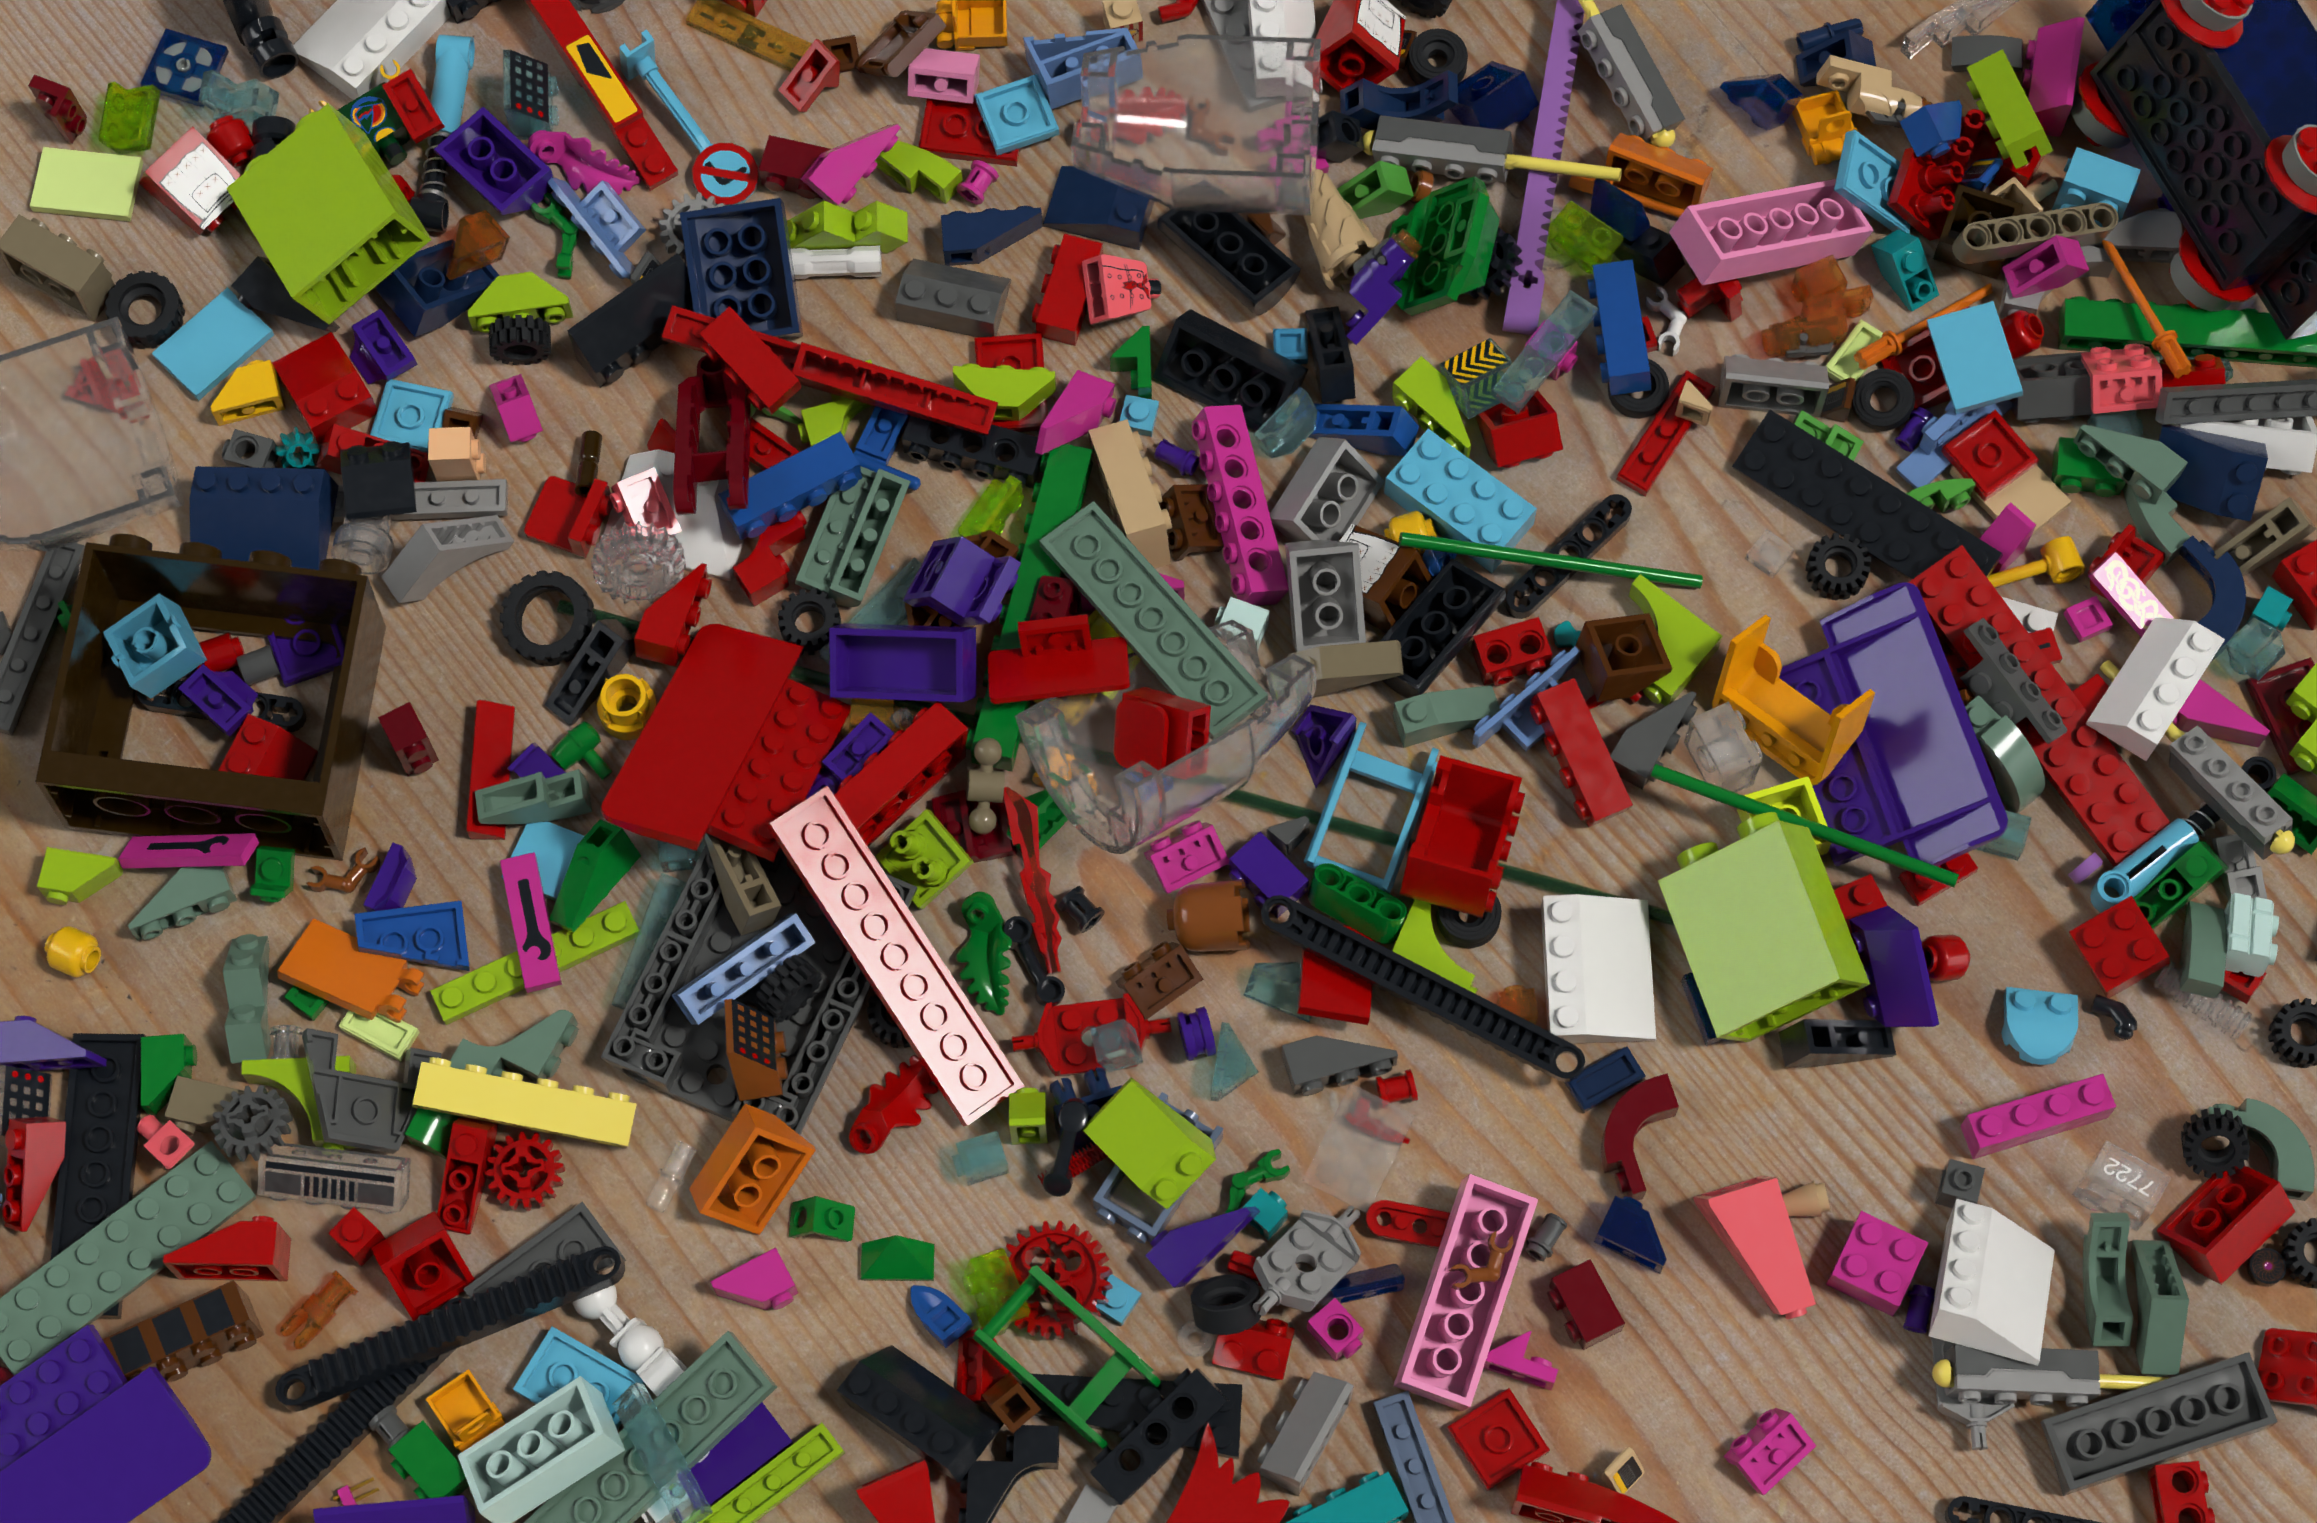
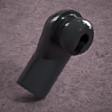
(2119, 1013)

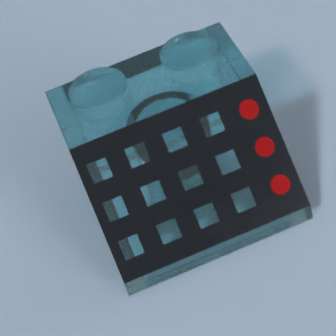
(528, 95)

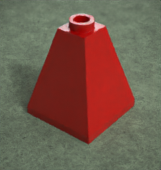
(900, 1495)

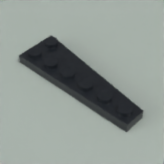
(1130, 1400)

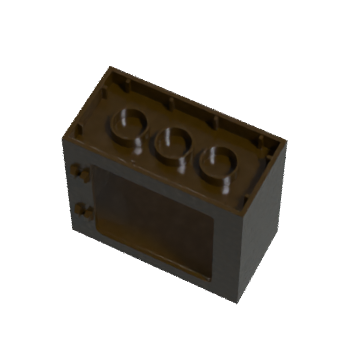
(221, 595)

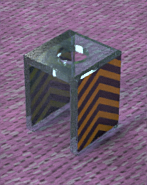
(1474, 375)

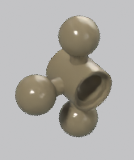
(985, 785)

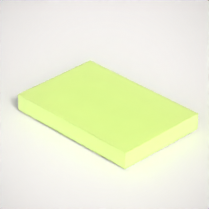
(86, 184)

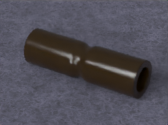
(589, 460)

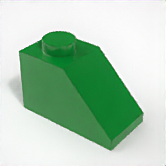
(161, 1062)

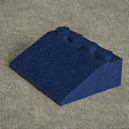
(744, 262)
(264, 510)

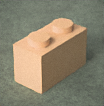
(455, 454)

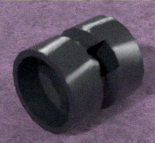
(270, 47)
(268, 133)

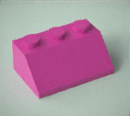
(2053, 72)

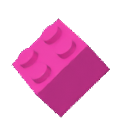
(1877, 1263)

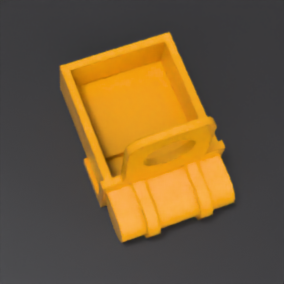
(972, 24)
(1823, 126)
(465, 1411)

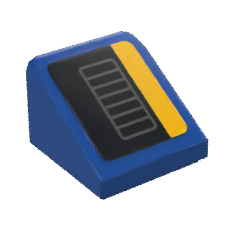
(1981, 173)

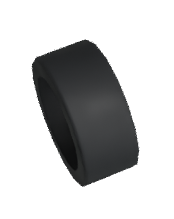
(1223, 1290)

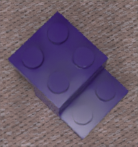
(963, 582)

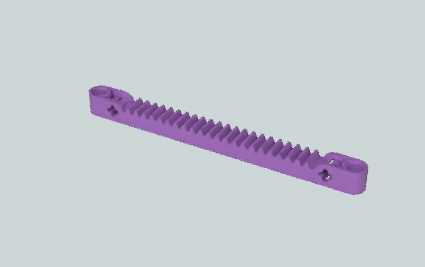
(1525, 303)

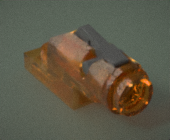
(1821, 324)

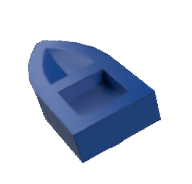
(939, 1314)

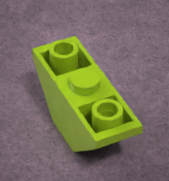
(519, 295)
(1013, 389)

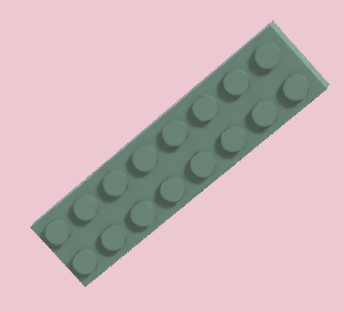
(1152, 617)
(118, 1255)
(699, 1413)

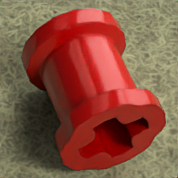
(1397, 1087)

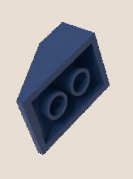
(1097, 209)
(425, 295)
(2220, 471)

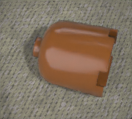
(1211, 916)

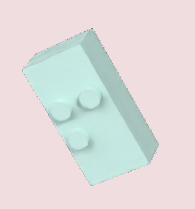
(541, 1452)

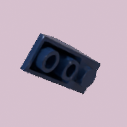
(979, 235)

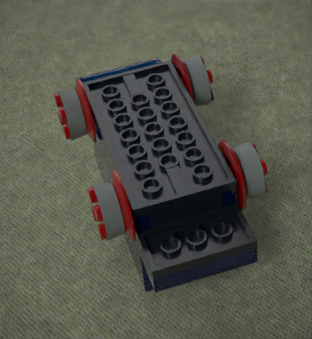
(2229, 131)

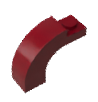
(1637, 1108)

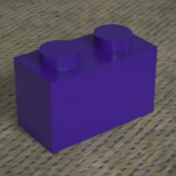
(1267, 873)

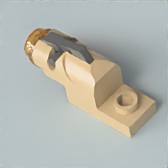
(1869, 91)

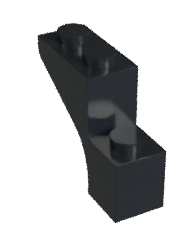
(992, 1481)

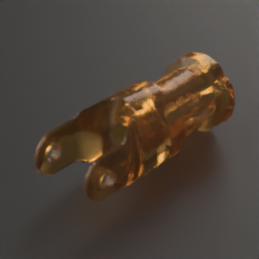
(318, 1310)

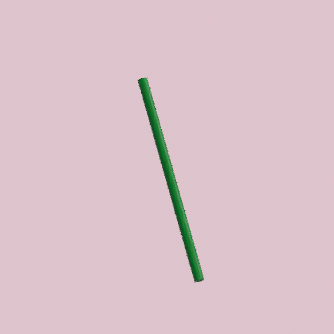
(1549, 560)
(1817, 830)

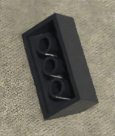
(631, 323)
(1226, 368)
(920, 1410)

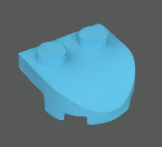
(2039, 1024)

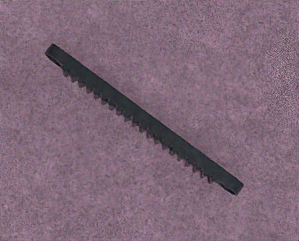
(1423, 988)
(450, 1328)
(328, 1445)

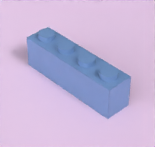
(743, 968)

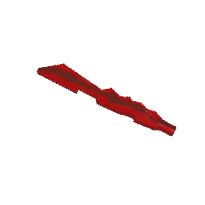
(1024, 830)

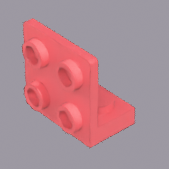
(2123, 378)

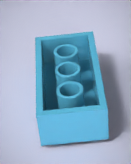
(1459, 497)

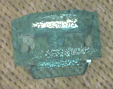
(1288, 425)

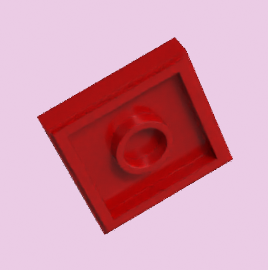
(1990, 455)
(1498, 1439)

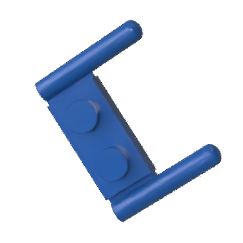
(880, 441)

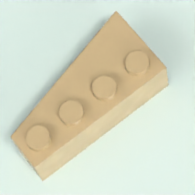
(1130, 491)

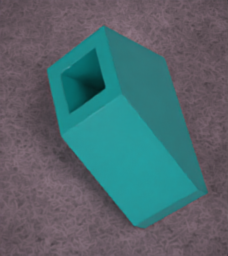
(1905, 268)

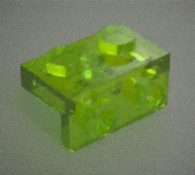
(129, 118)
(1583, 237)
(993, 507)
(992, 1284)

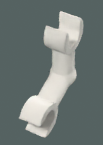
(1677, 317)

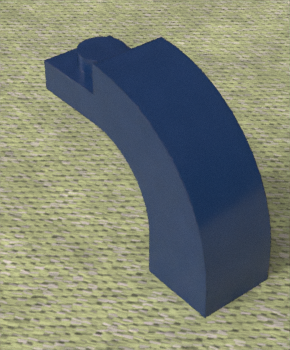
(1421, 102)
(2225, 585)

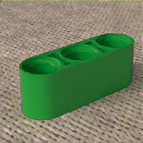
(1357, 903)

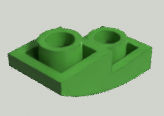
(1945, 493)

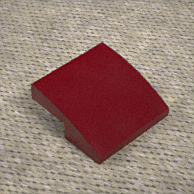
(954, 813)

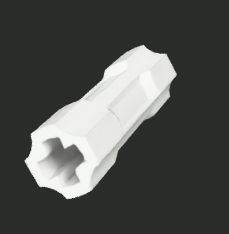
(856, 261)

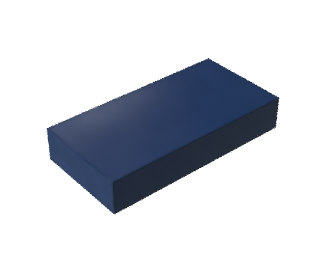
(1606, 1079)

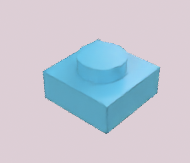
(1140, 414)
(1121, 1300)

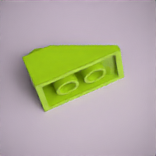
(1151, 1142)

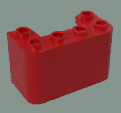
(1463, 837)

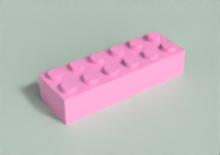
(1769, 231)
(1455, 1325)

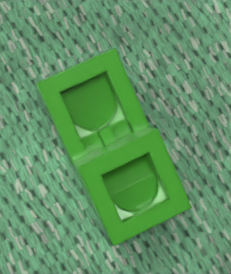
(1834, 437)

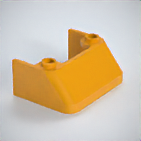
(1781, 718)

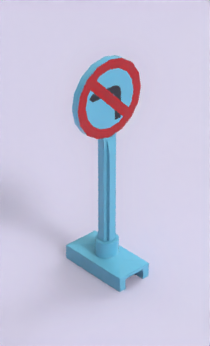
(720, 168)

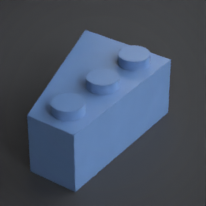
(1060, 60)

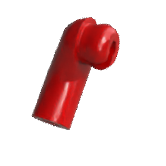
(1176, 10)

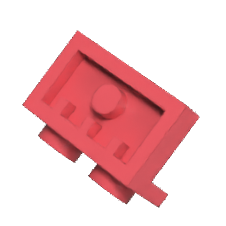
(644, 500)

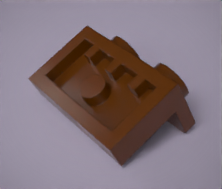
(1191, 520)
(1159, 978)

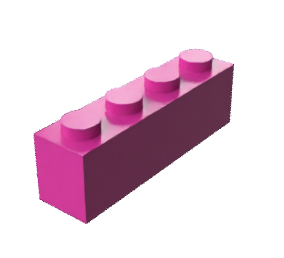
(2038, 1116)

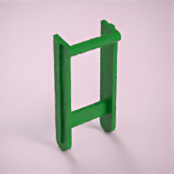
(1097, 1388)

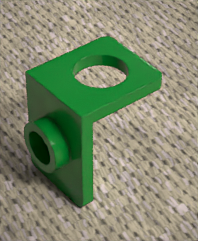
(823, 1218)

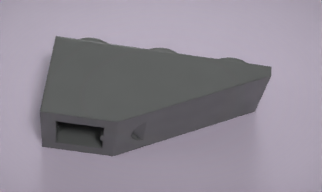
(1650, 738)
(1326, 1061)

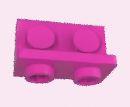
(1186, 855)
(1770, 1449)

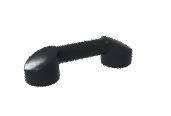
(1048, 987)
(1072, 1119)

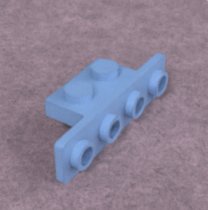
(604, 219)
(1927, 460)
(1515, 710)

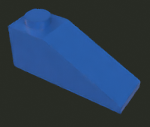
(1368, 427)

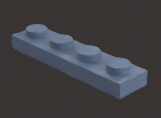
(1412, 1459)

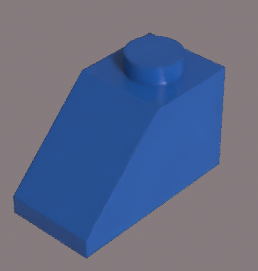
(1933, 128)

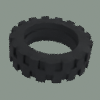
(523, 594)

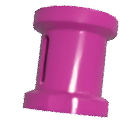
(977, 182)

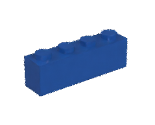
(1621, 328)
(793, 485)

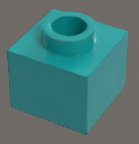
(2273, 609)
(1271, 1214)

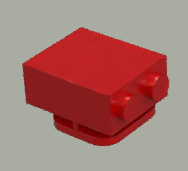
(1158, 727)

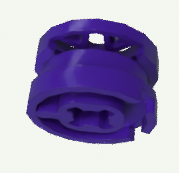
(1196, 1033)

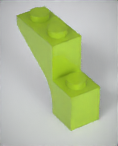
(838, 228)
(828, 418)
(2304, 705)

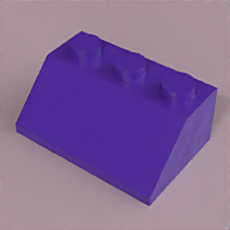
(496, 163)
(1895, 968)

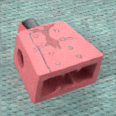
(1117, 287)

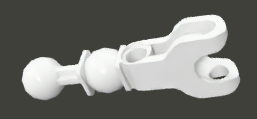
(637, 1344)

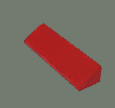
(490, 761)

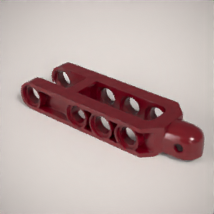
(696, 394)

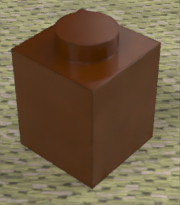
(1011, 1402)

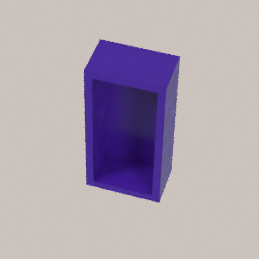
(902, 662)

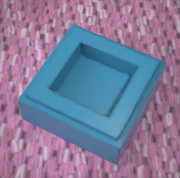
(1291, 344)

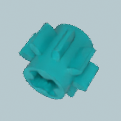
(294, 440)

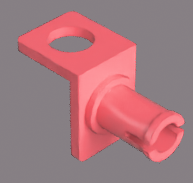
(165, 1141)

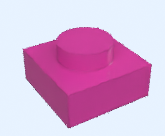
(2088, 619)

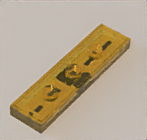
(747, 33)

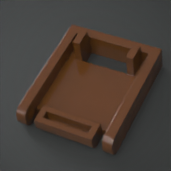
(899, 45)

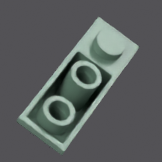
(2137, 460)
(182, 899)

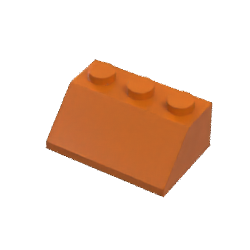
(1658, 172)
(751, 1170)

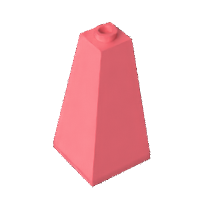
(1760, 1237)

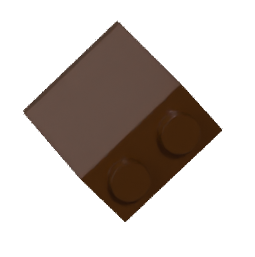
(1622, 655)

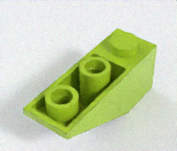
(1430, 400)

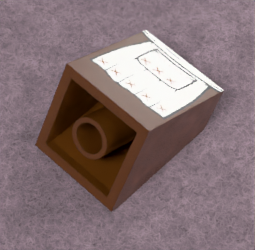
(1389, 576)

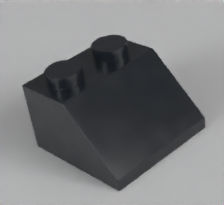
(378, 480)

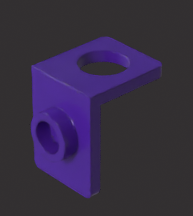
(534, 761)

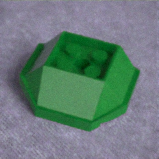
(1457, 244)

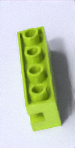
(2008, 107)

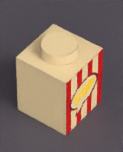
(1123, 15)

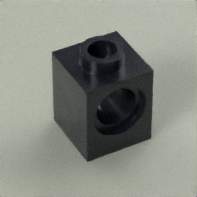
(1339, 136)

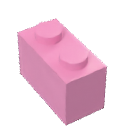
(944, 75)

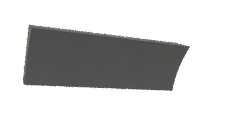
(2158, 1423)

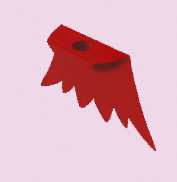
(1213, 1497)

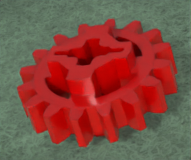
(540, 1170)

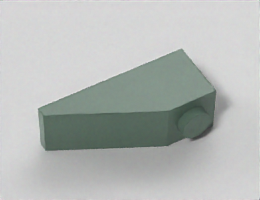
(1442, 713)

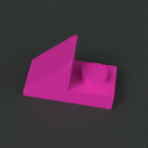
(1510, 1362)

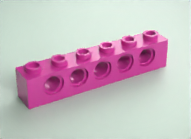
(1228, 426)

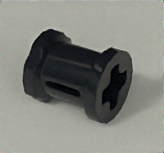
(1077, 897)

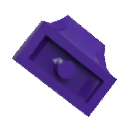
(379, 349)
(219, 697)
(392, 881)

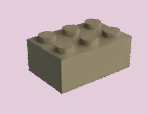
(56, 266)

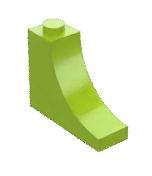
(1683, 635)
(1421, 946)
(294, 1078)

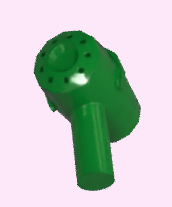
(580, 745)

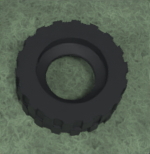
(140, 285)

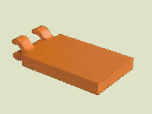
(333, 968)

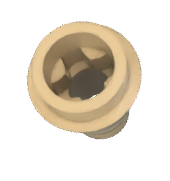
(1807, 1200)

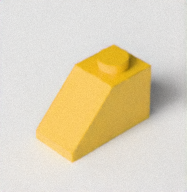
(249, 394)

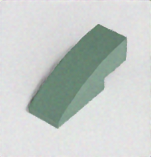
(2156, 523)
(534, 799)
(2203, 950)

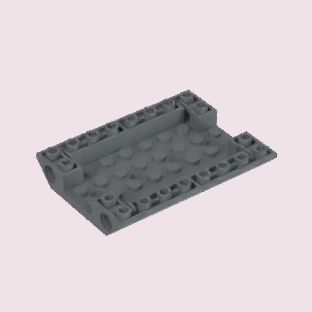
(672, 1056)

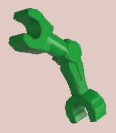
(569, 232)
(1264, 1170)

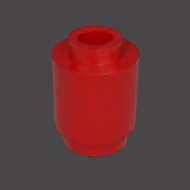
(221, 652)

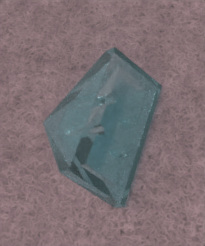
(1276, 986)
(1232, 1064)

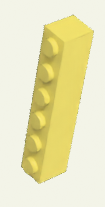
(524, 1104)

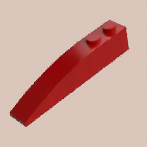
(1573, 1499)

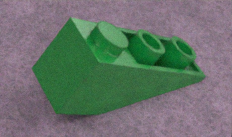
(594, 870)
(2180, 883)

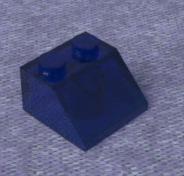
(1494, 97)

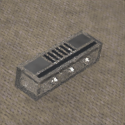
(334, 1177)

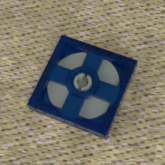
(180, 65)

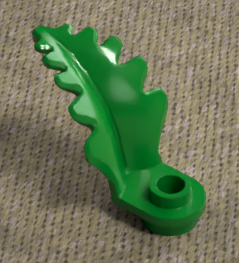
(985, 952)

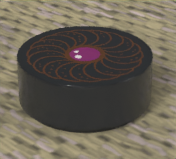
(2266, 1267)

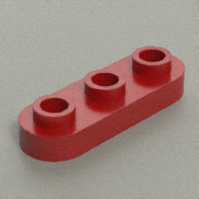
(1402, 1221)

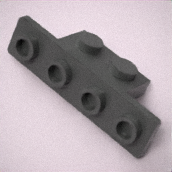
(2006, 685)

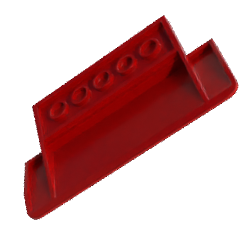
(726, 746)

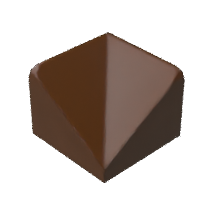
(1266, 227)

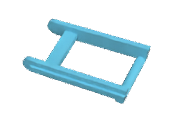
(1383, 772)

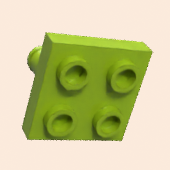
(925, 857)

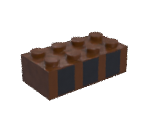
(188, 1334)

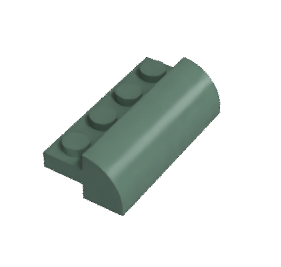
(852, 537)

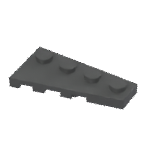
(570, 1234)

